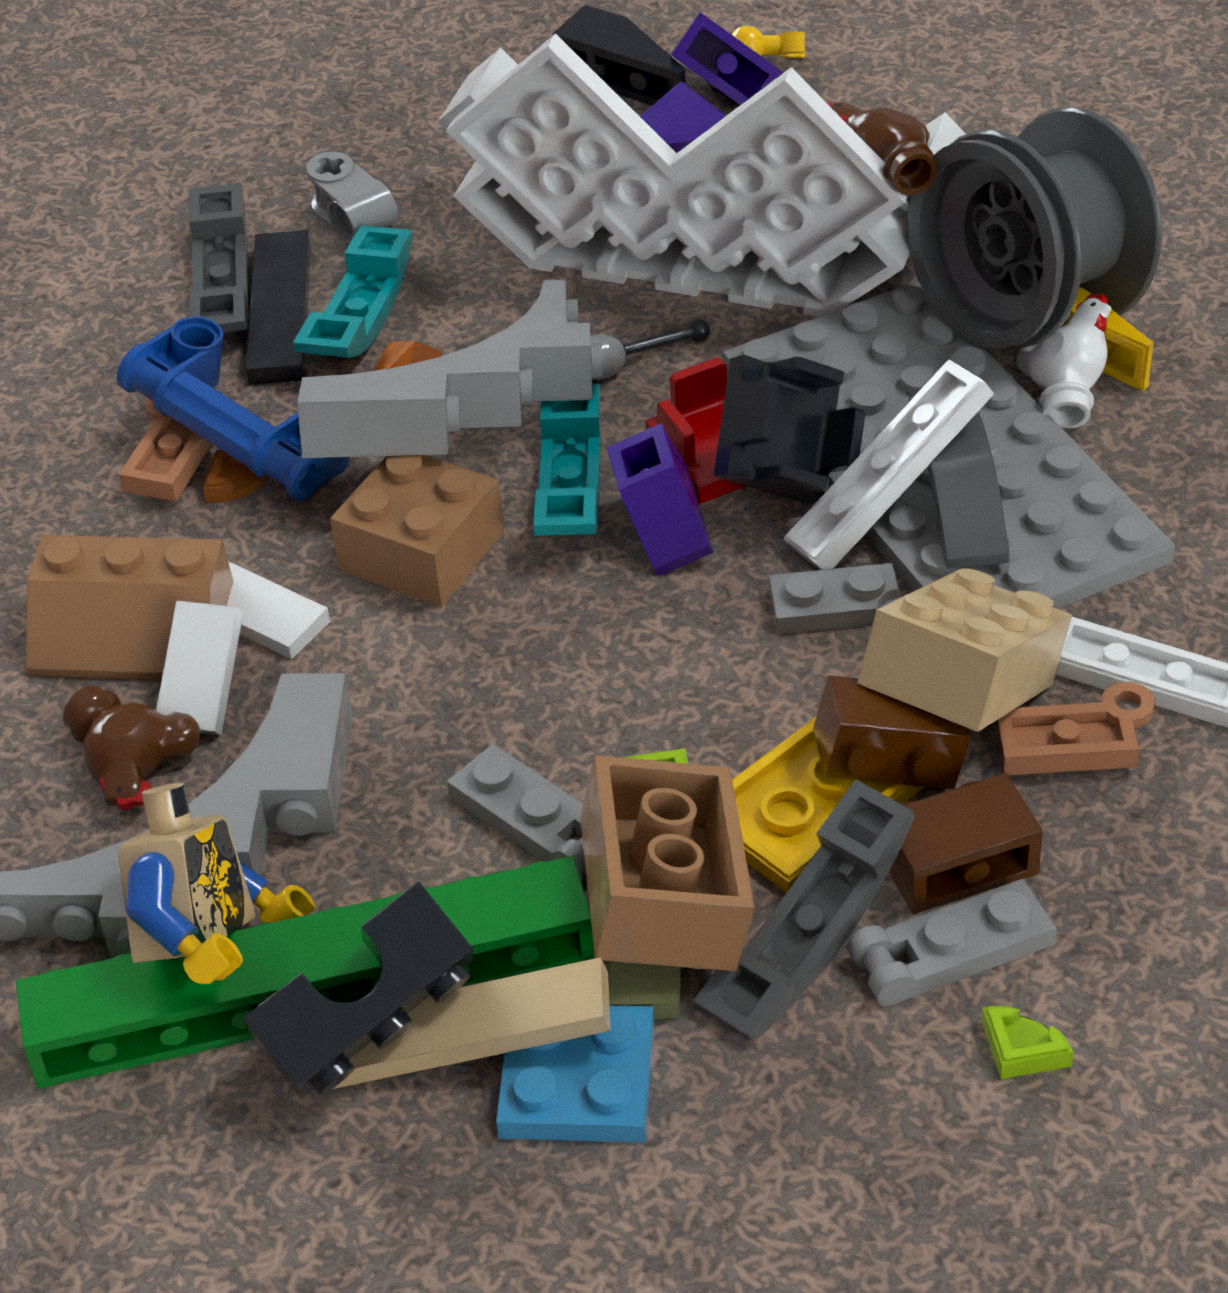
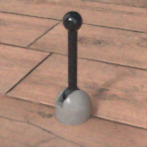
(615, 353)

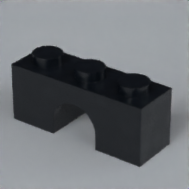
(316, 1036)

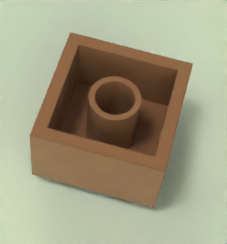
(418, 526)

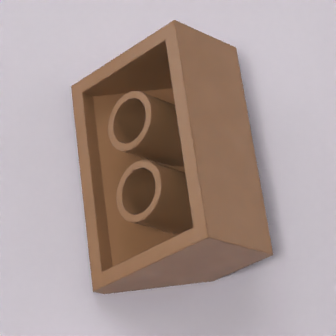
(111, 602)

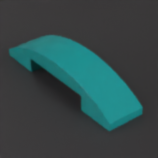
(364, 296)
(569, 467)

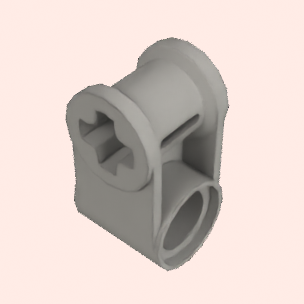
(348, 195)

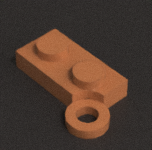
(163, 458)
(1075, 734)

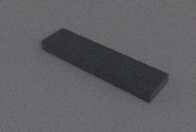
(278, 306)

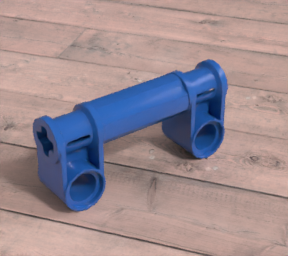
(180, 377)

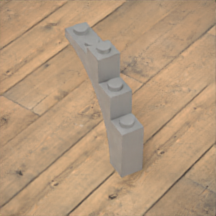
(480, 386)
(279, 784)

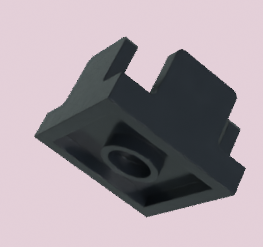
(785, 427)

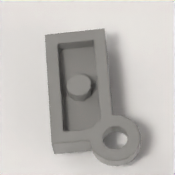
(831, 597)

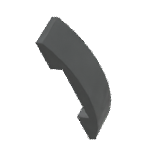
(219, 256)
(969, 500)
(813, 916)

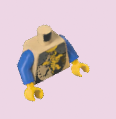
(191, 889)

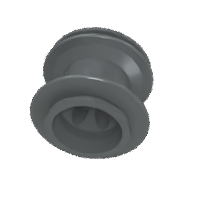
(1031, 221)

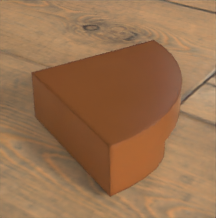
(229, 475)

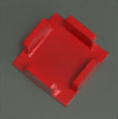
(694, 423)

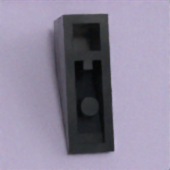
(621, 54)

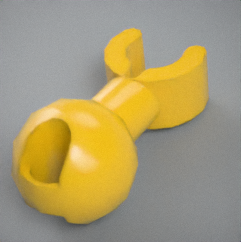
(785, 45)

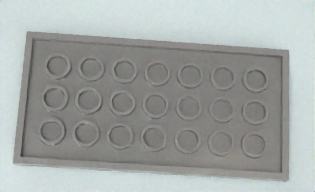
(1062, 513)

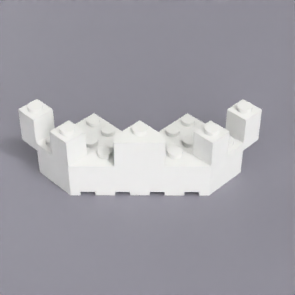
(756, 207)

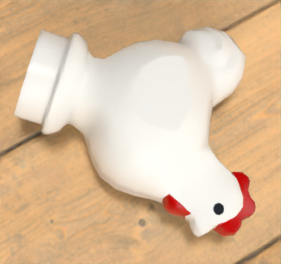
(1070, 363)

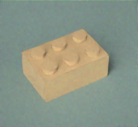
(965, 648)

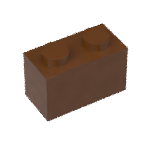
(885, 739)
(966, 844)

